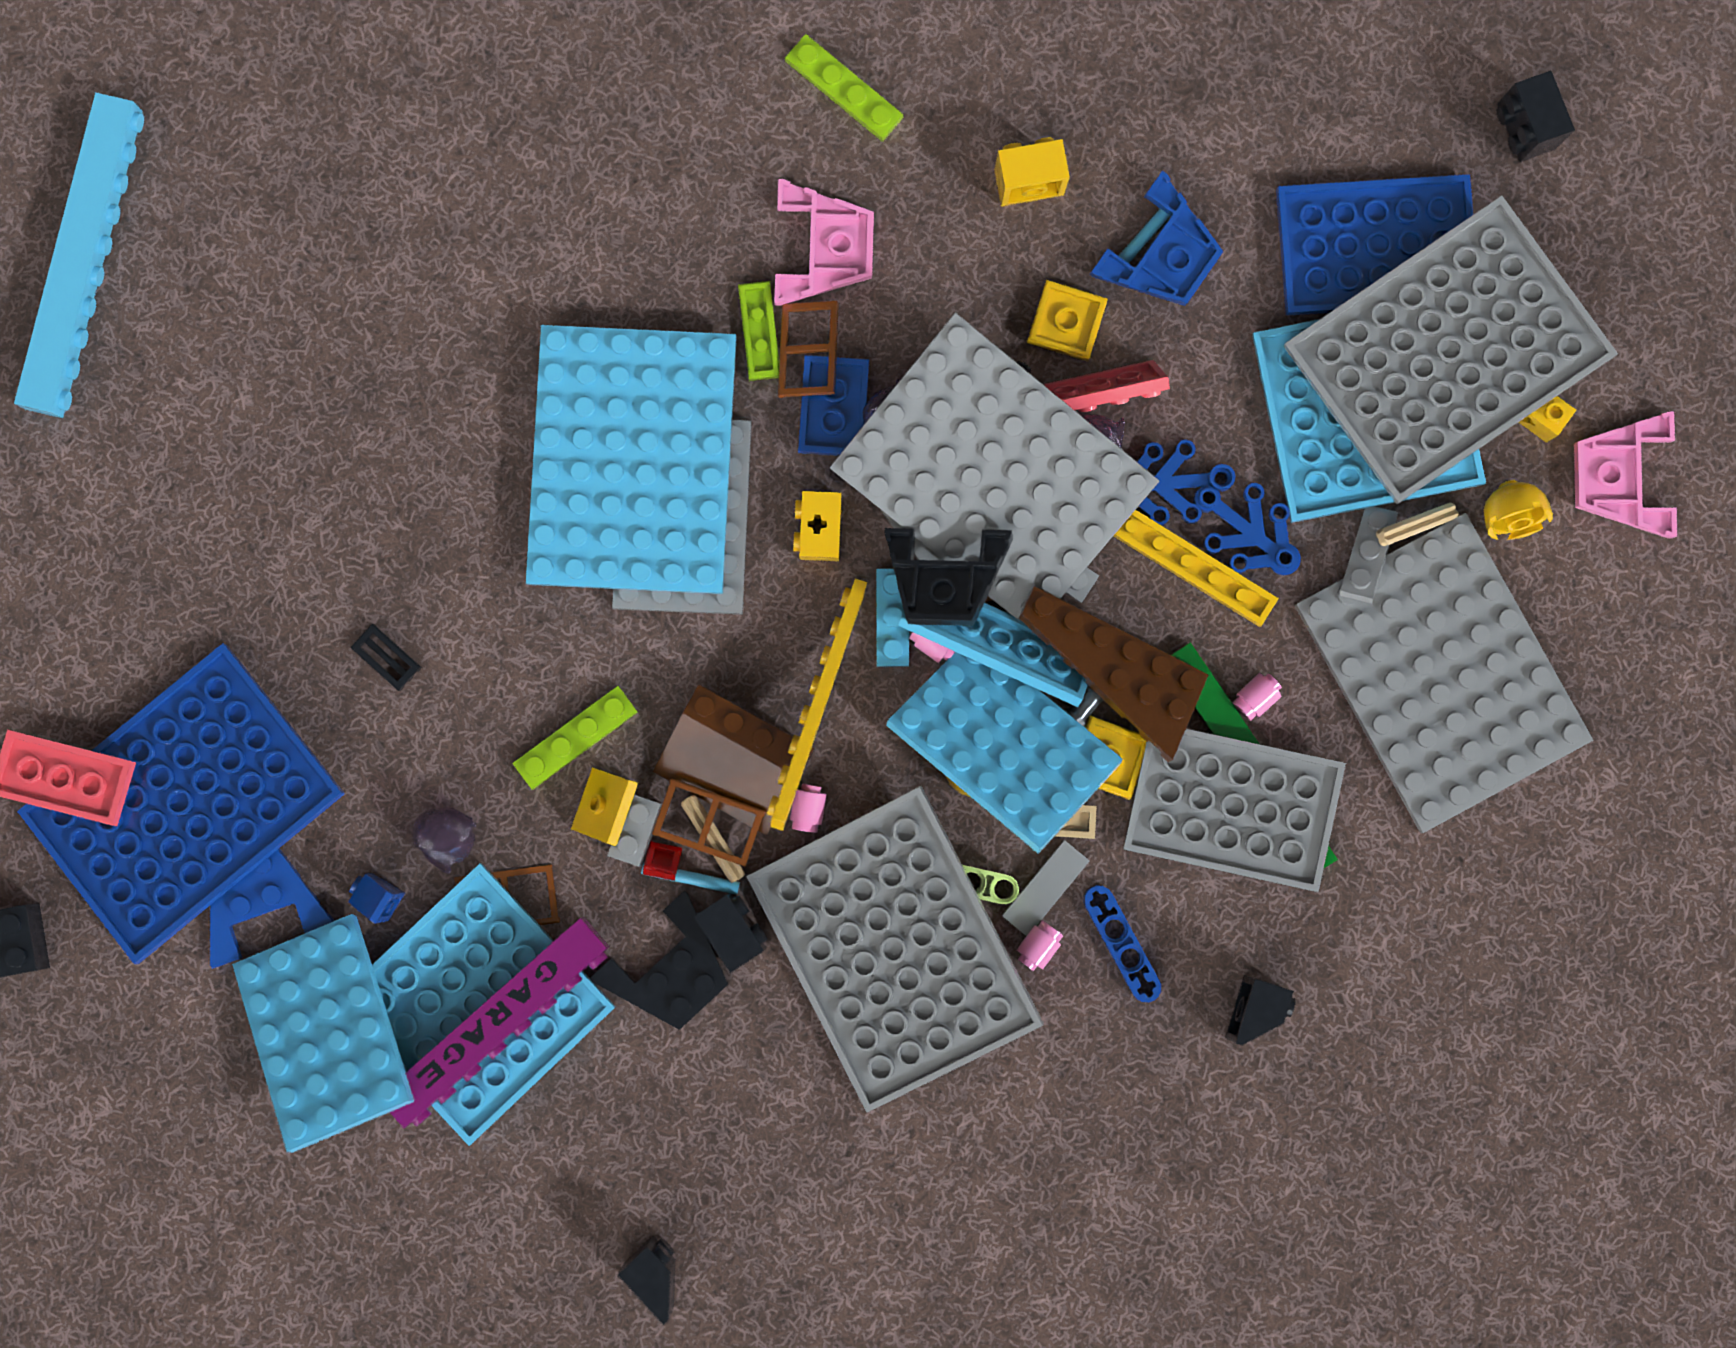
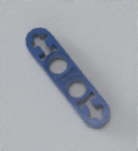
(1120, 944)

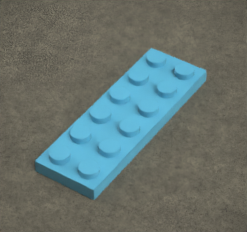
(1009, 648)

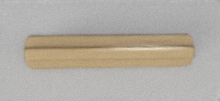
(1417, 524)
(714, 840)

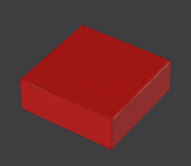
(662, 861)

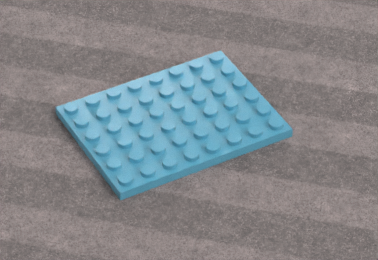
(631, 459)

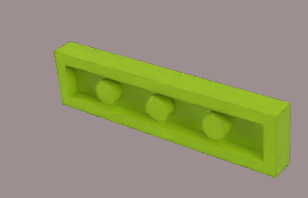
(844, 87)
(575, 737)

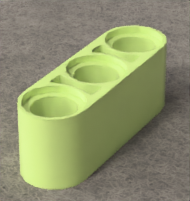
(987, 883)

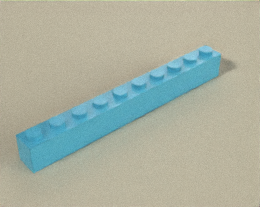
(79, 256)

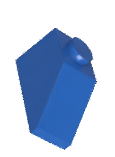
(375, 897)

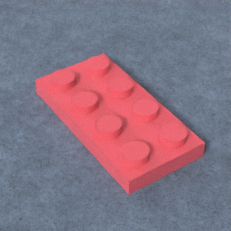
(1111, 386)
(64, 778)

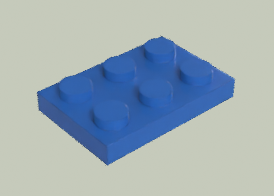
(832, 419)

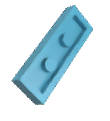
(891, 639)

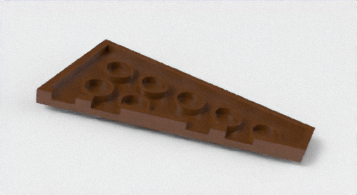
(1128, 674)

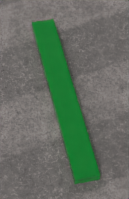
(1219, 712)

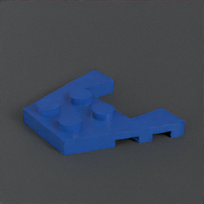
(1177, 257)
(263, 890)

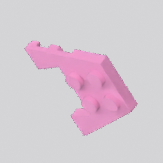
(838, 244)
(1611, 475)

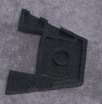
(945, 590)
(680, 981)

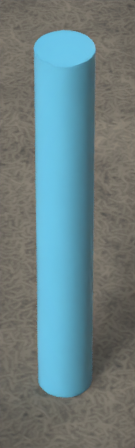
(1144, 235)
(705, 881)

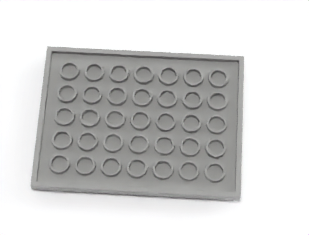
(1450, 349)
(989, 447)
(1445, 675)
(895, 949)

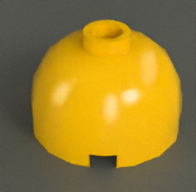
(1522, 508)

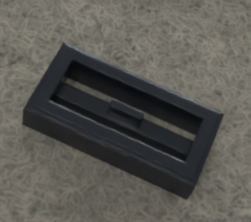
(406, 675)

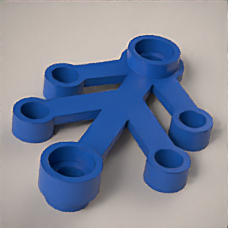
(1168, 483)
(1251, 533)

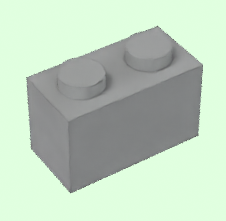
(636, 831)

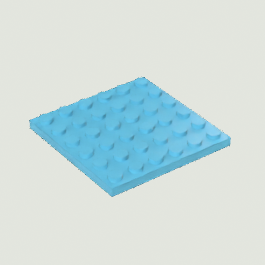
(1315, 456)
(451, 968)

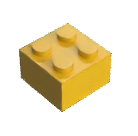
(1031, 171)

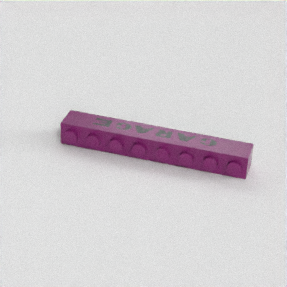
(500, 1017)

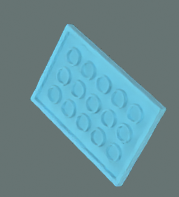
(1005, 747)
(322, 1033)

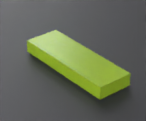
(759, 330)

